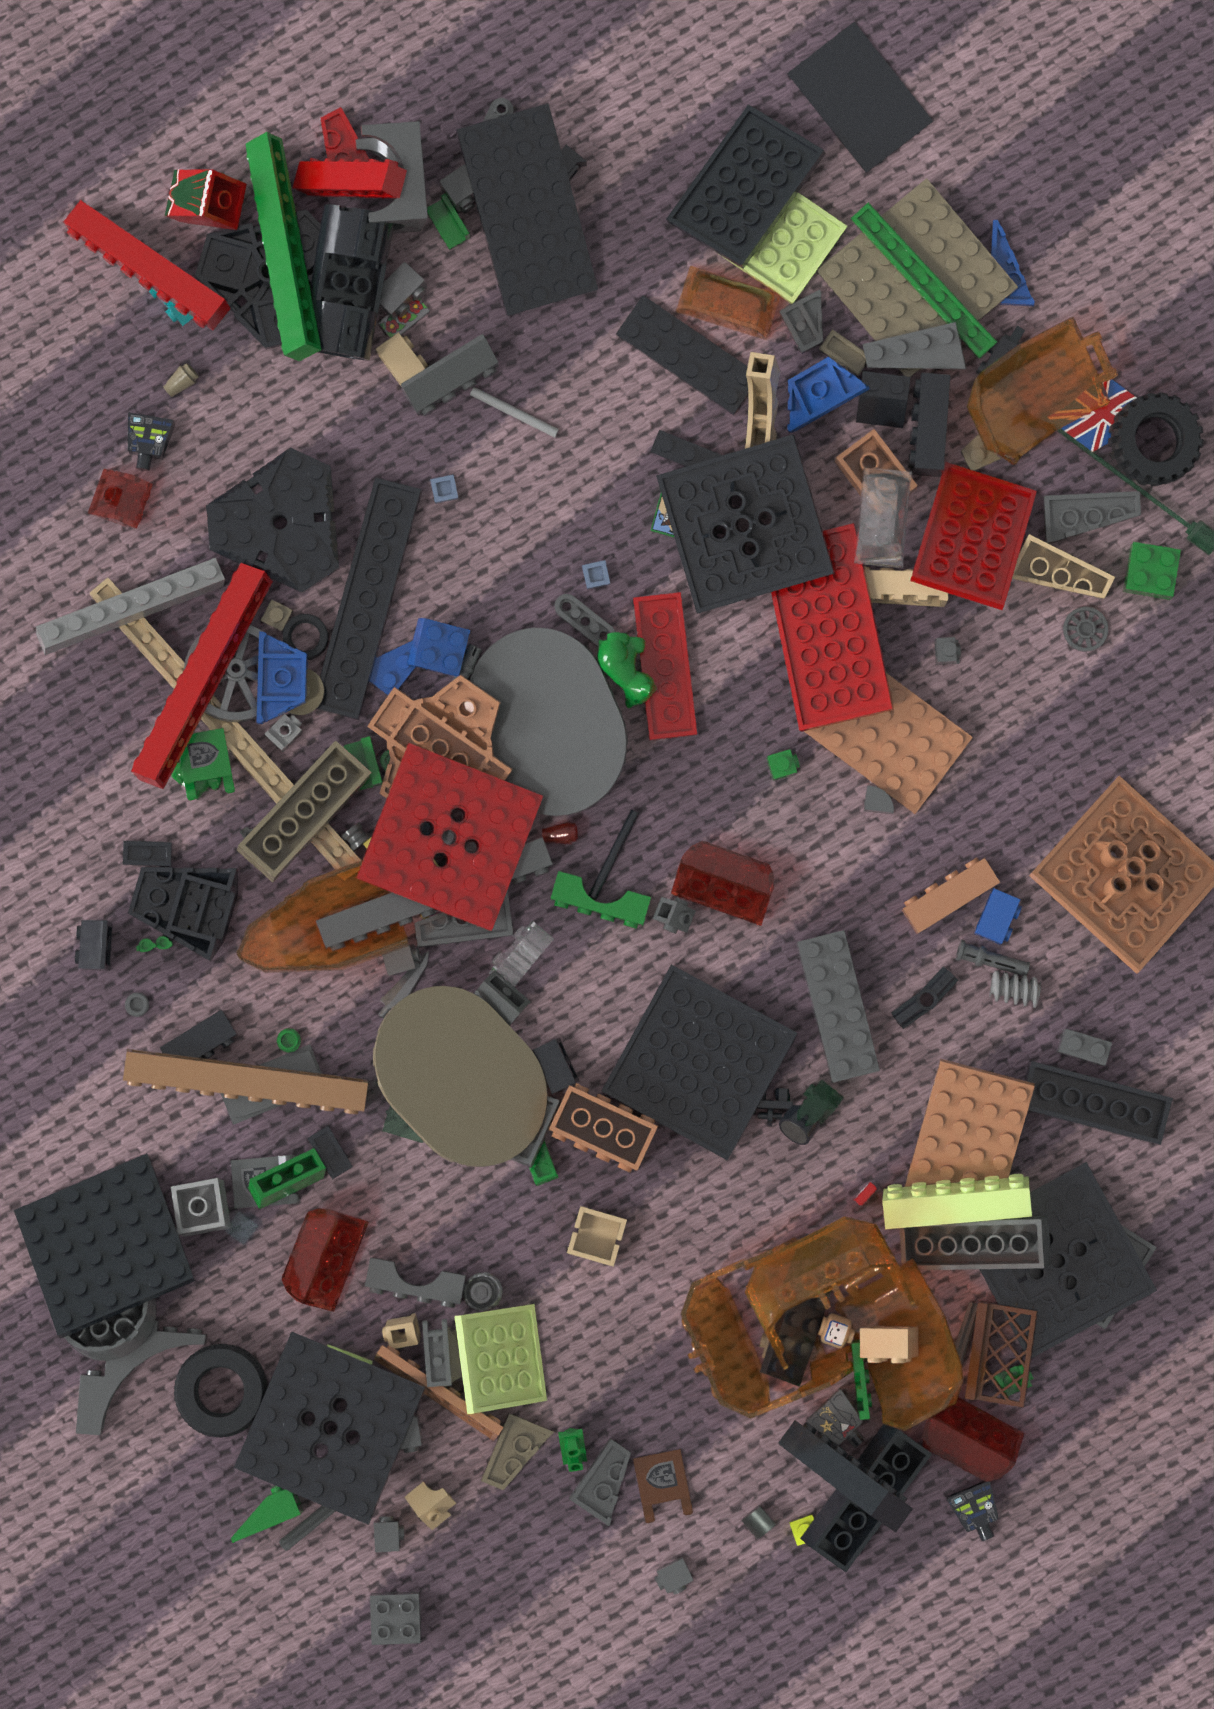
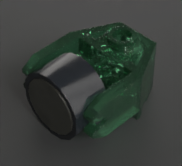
(804, 1120)

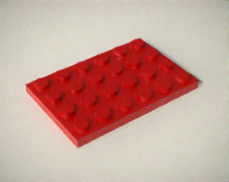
(973, 536)

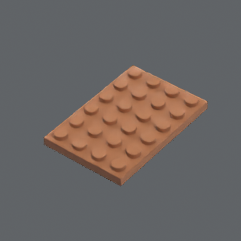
(898, 749)
(969, 1125)

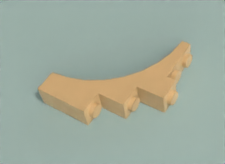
(763, 404)

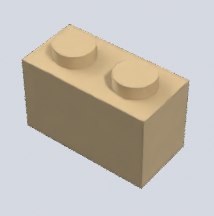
(400, 359)

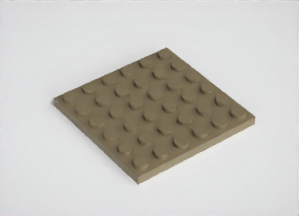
(886, 300)

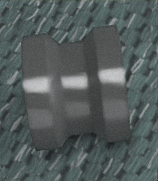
(356, 836)

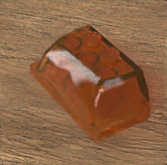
(728, 303)

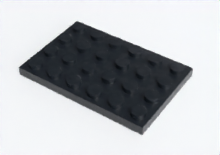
(745, 186)

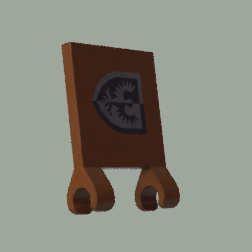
(662, 1480)

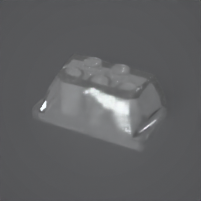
(882, 517)

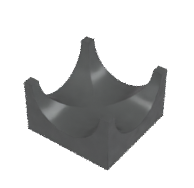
(401, 144)

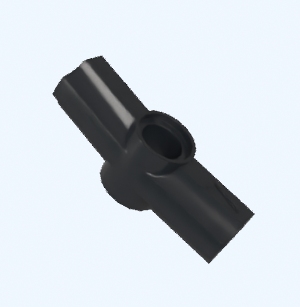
(936, 987)

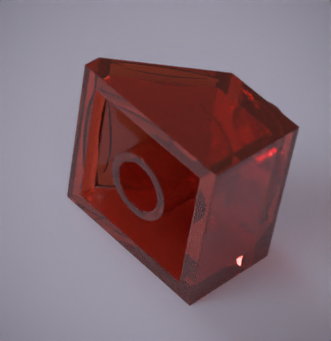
(120, 498)

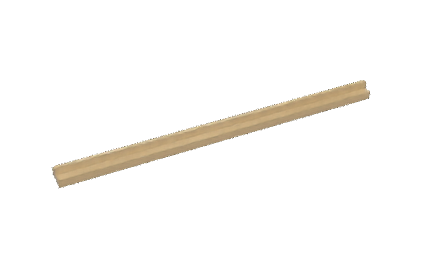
(237, 739)

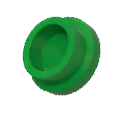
(288, 1040)

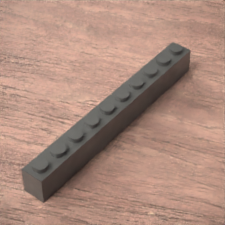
(393, 909)

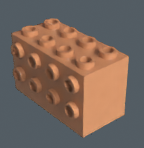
(603, 1128)

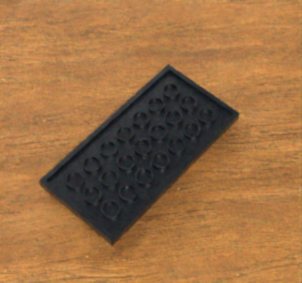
(527, 209)

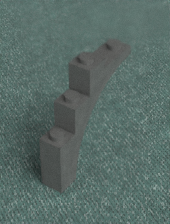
(98, 1390)

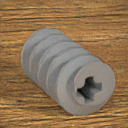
(1015, 988)

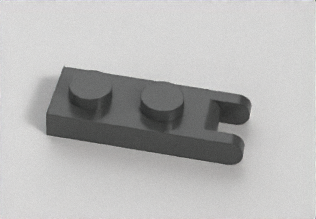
(437, 1355)

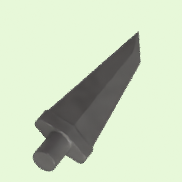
(403, 986)

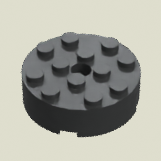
(115, 1335)

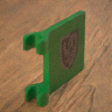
(206, 759)

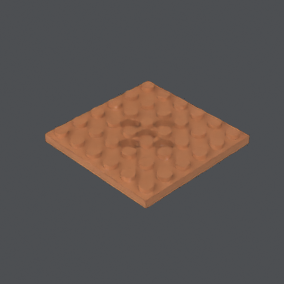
(1083, 874)

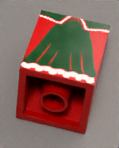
(205, 198)

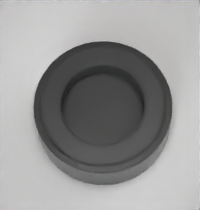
(137, 1004)

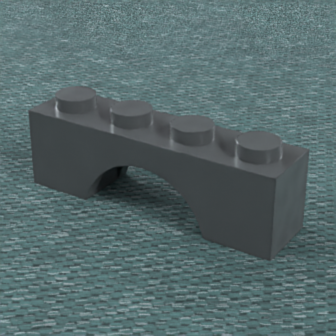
(384, 1276)

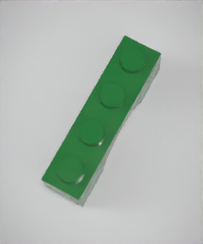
(570, 891)

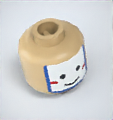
(836, 1331)

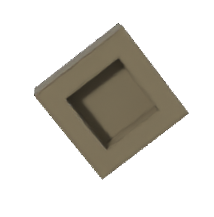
(276, 615)

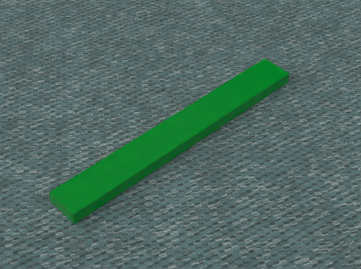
(923, 279)

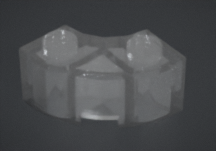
(522, 954)

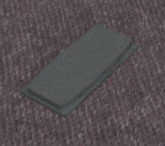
(300, 1060)

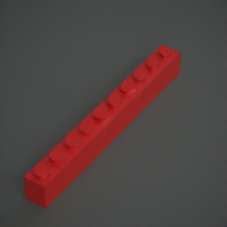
(201, 676)

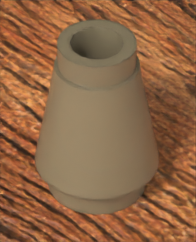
(181, 380)

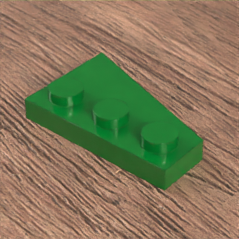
(861, 1378)

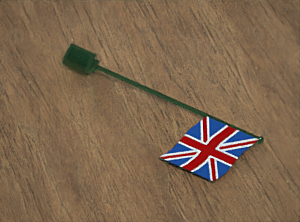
(1092, 433)

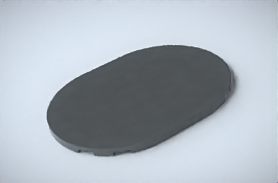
(554, 718)

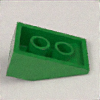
(275, 1509)

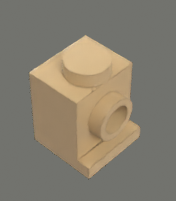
(408, 1338)

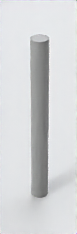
(514, 412)

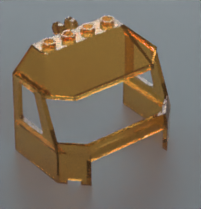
(816, 1267)
(729, 1354)

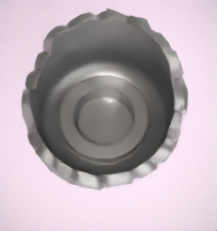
(482, 1291)

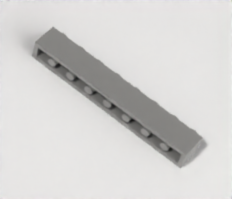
(130, 606)

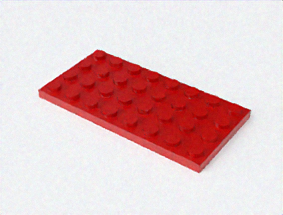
(833, 641)

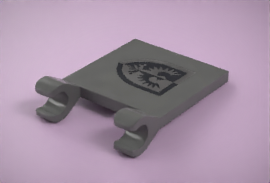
(246, 1169)

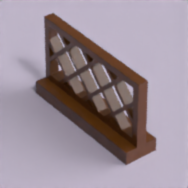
(980, 1350)

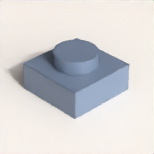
(444, 489)
(596, 574)

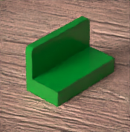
(448, 222)
(365, 754)

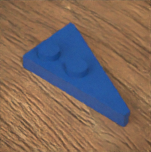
(1005, 257)
(392, 669)

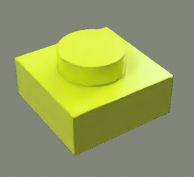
(799, 1527)

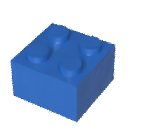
(438, 647)

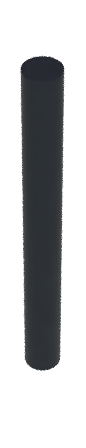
(613, 854)

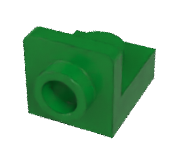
(1004, 1379)

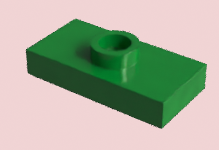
(543, 1167)

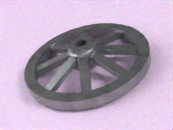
(235, 678)

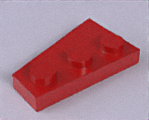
(340, 137)

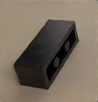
(203, 1038)

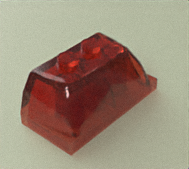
(725, 881)
(323, 1257)
(973, 1440)

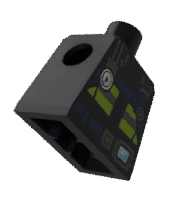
(148, 438)
(975, 1508)

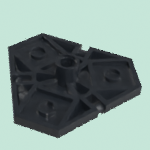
(234, 269)
(292, 489)

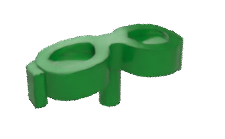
(147, 944)

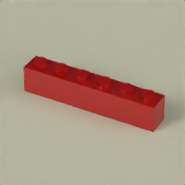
(350, 178)

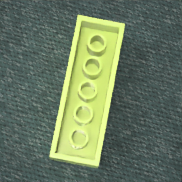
(957, 1201)

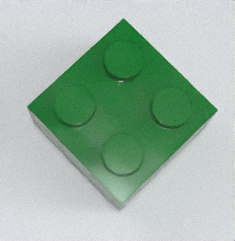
(1151, 570)

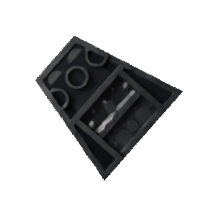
(187, 904)

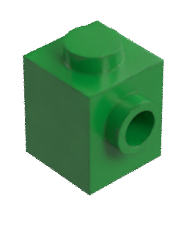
(782, 764)

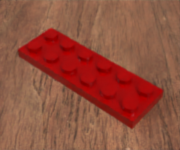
(666, 660)

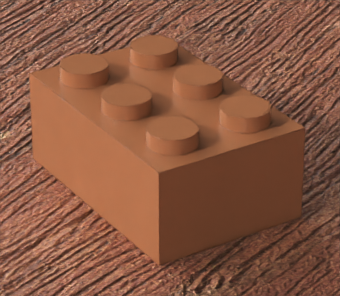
(870, 453)

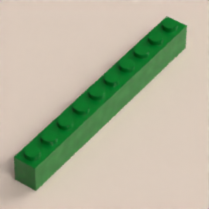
(283, 247)

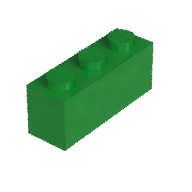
(286, 1178)

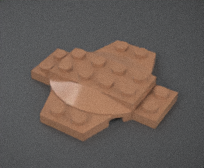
(450, 723)

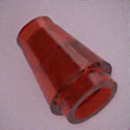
(561, 833)

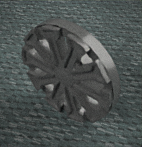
(1085, 629)

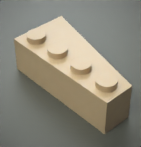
(1054, 568)
(896, 588)

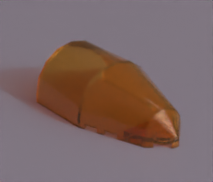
(290, 939)

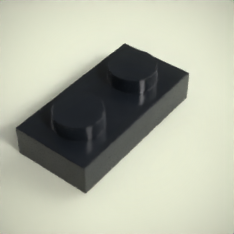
(147, 853)
(330, 1152)

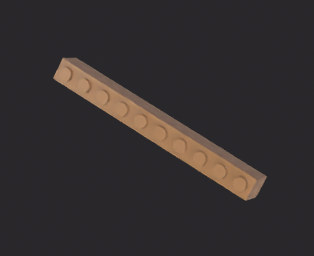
(245, 1080)

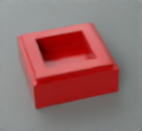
(865, 1194)

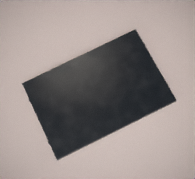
(860, 97)

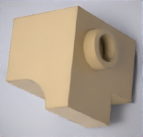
(430, 1505)

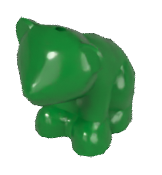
(618, 661)

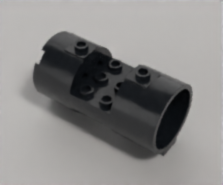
(349, 280)

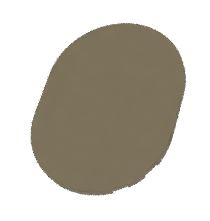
(460, 1076)

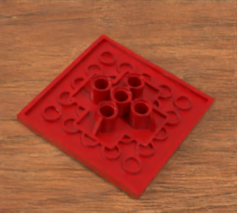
(494, 817)

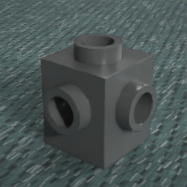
(678, 917)

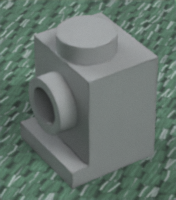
(284, 741)

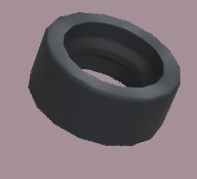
(311, 619)

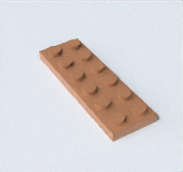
(447, 1398)

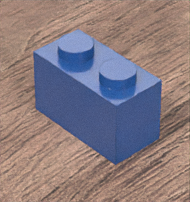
(997, 917)

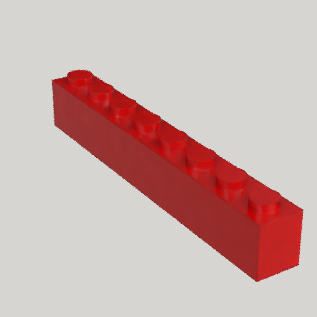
(146, 265)

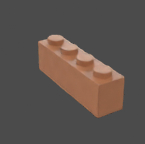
(951, 895)

